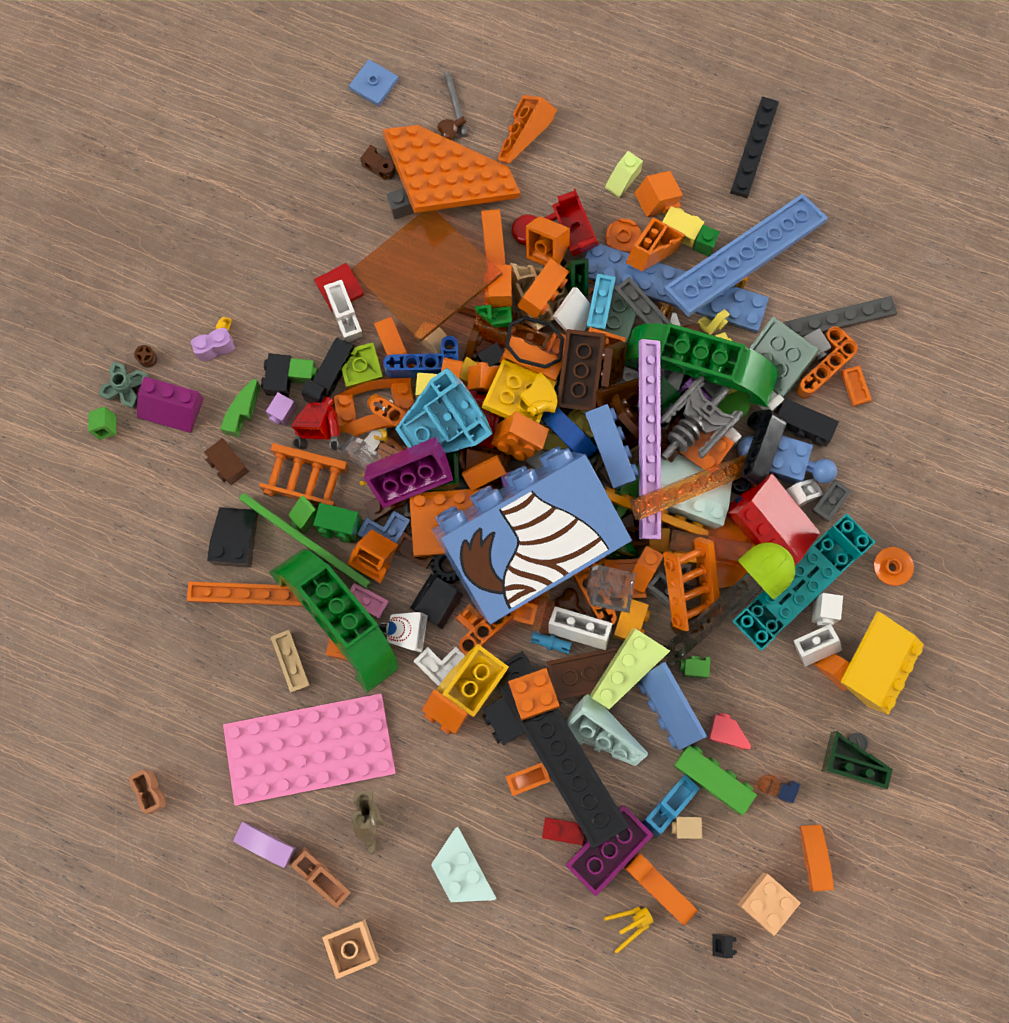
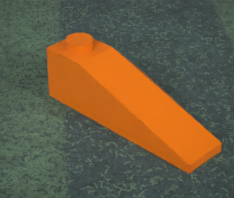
(531, 119)

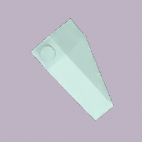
(600, 729)

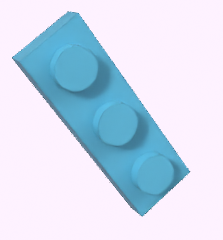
(601, 302)

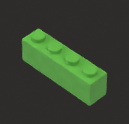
(715, 780)

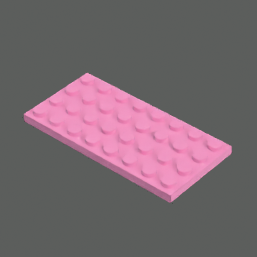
(308, 749)

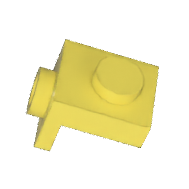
(718, 322)

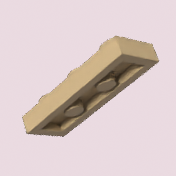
(290, 661)

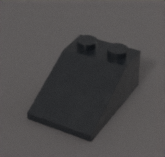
(233, 538)

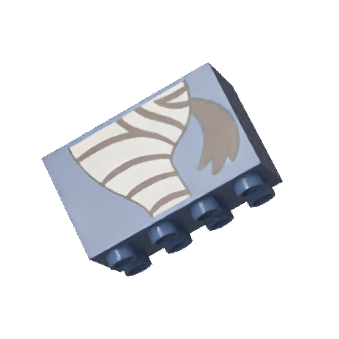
(530, 532)

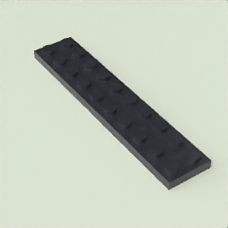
(566, 764)

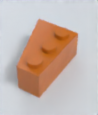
(654, 245)

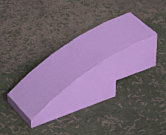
(264, 845)

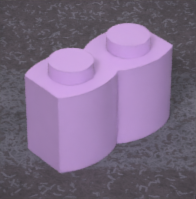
(216, 343)

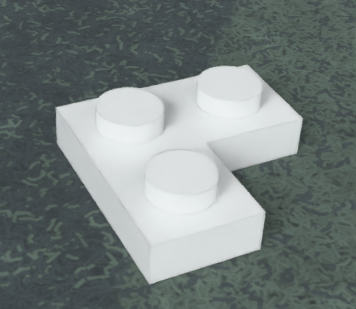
(435, 667)

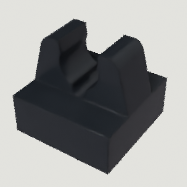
(723, 945)

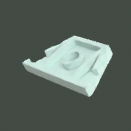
(460, 871)

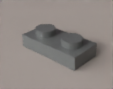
(831, 501)

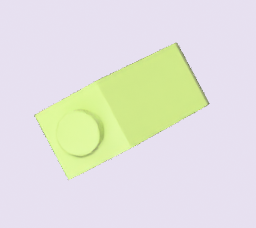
(624, 174)

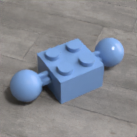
(793, 461)

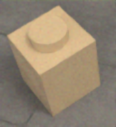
(687, 827)

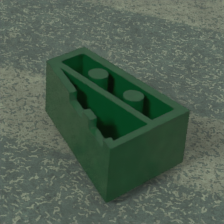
(853, 763)

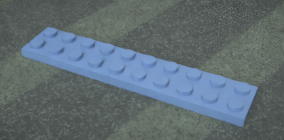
(745, 255)
(744, 306)

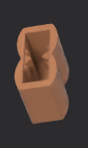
(146, 787)

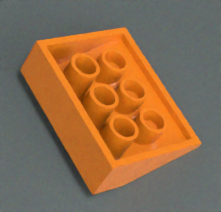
(425, 508)

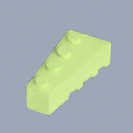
(629, 665)

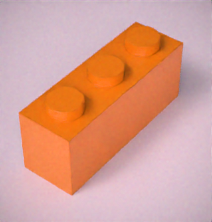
(544, 289)
(534, 354)

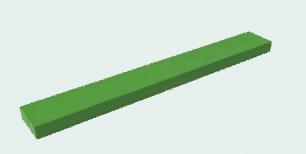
(305, 541)

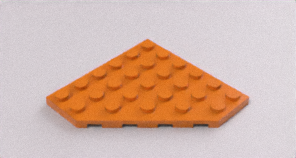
(444, 173)

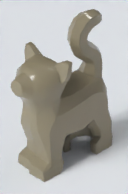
(366, 819)

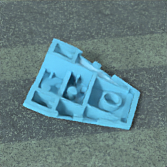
(447, 413)

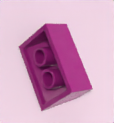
(168, 404)

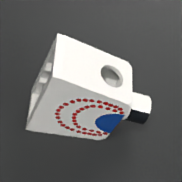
(406, 630)

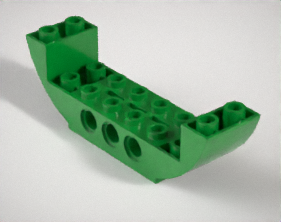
(707, 356)
(339, 616)

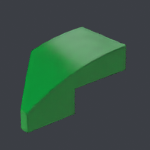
(495, 316)

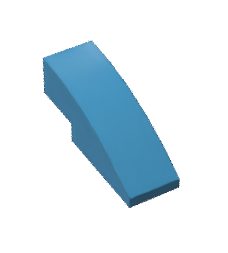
(670, 806)

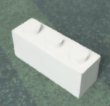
(580, 628)

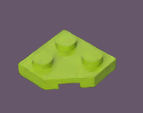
(362, 366)

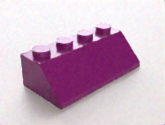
(408, 472)

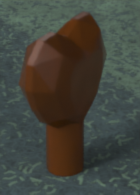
(449, 127)
(569, 601)

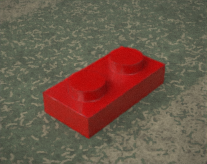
(562, 831)

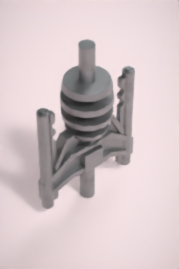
(700, 417)

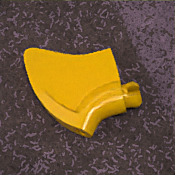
(540, 396)

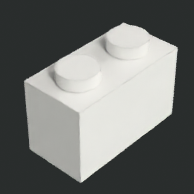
(827, 609)
(817, 645)

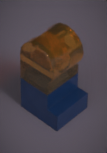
(784, 792)

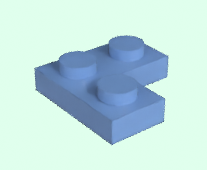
(392, 530)

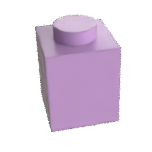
(281, 409)

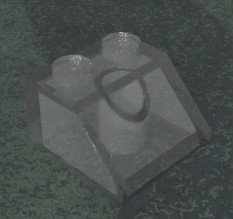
(610, 588)

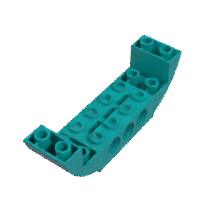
(813, 574)

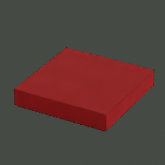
(342, 273)

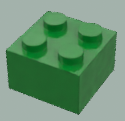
(337, 523)

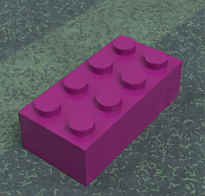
(601, 865)

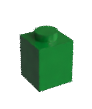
(706, 240)

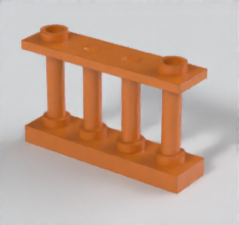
(300, 458)
(708, 581)

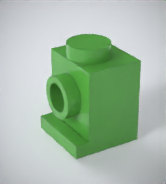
(695, 667)

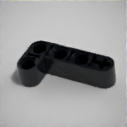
(329, 372)
(763, 448)

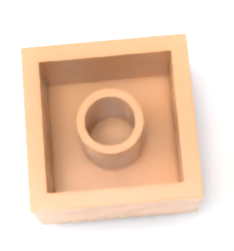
(769, 903)
(350, 948)

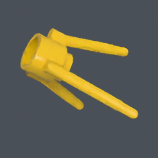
(641, 919)

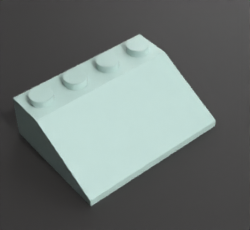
(705, 508)

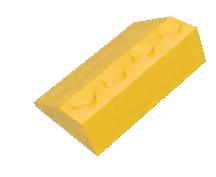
(882, 663)

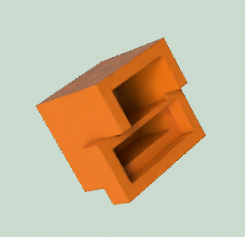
(658, 193)
(373, 555)

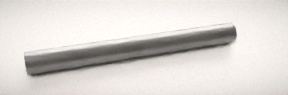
(455, 102)

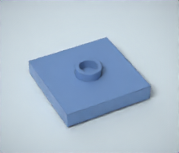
(373, 82)

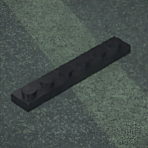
(754, 147)

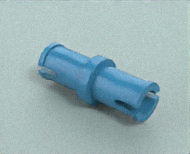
(551, 642)

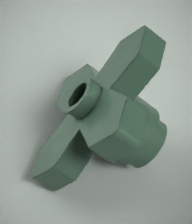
(122, 385)

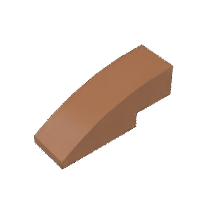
(319, 877)

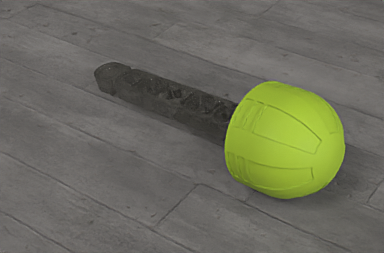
(768, 568)

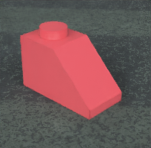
(727, 732)

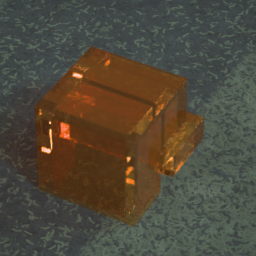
(542, 616)

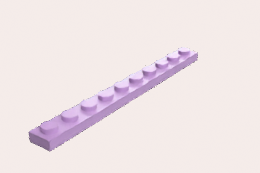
(649, 432)

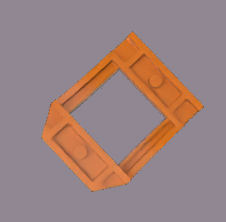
(345, 408)

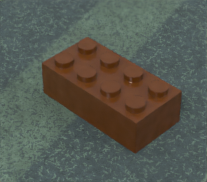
(581, 370)

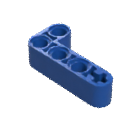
(420, 361)
(569, 432)

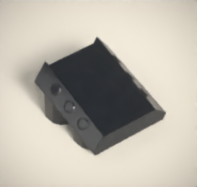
(437, 601)

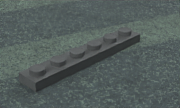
(844, 316)

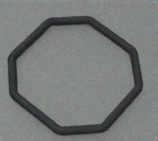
(540, 322)

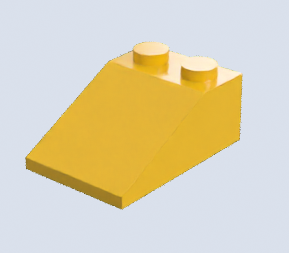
(473, 679)

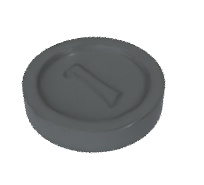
(859, 739)

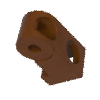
(376, 164)

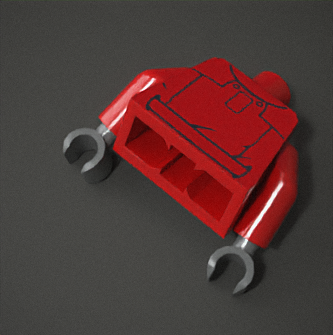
(317, 422)

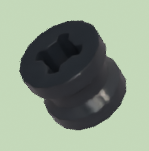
(745, 484)

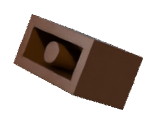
(226, 461)

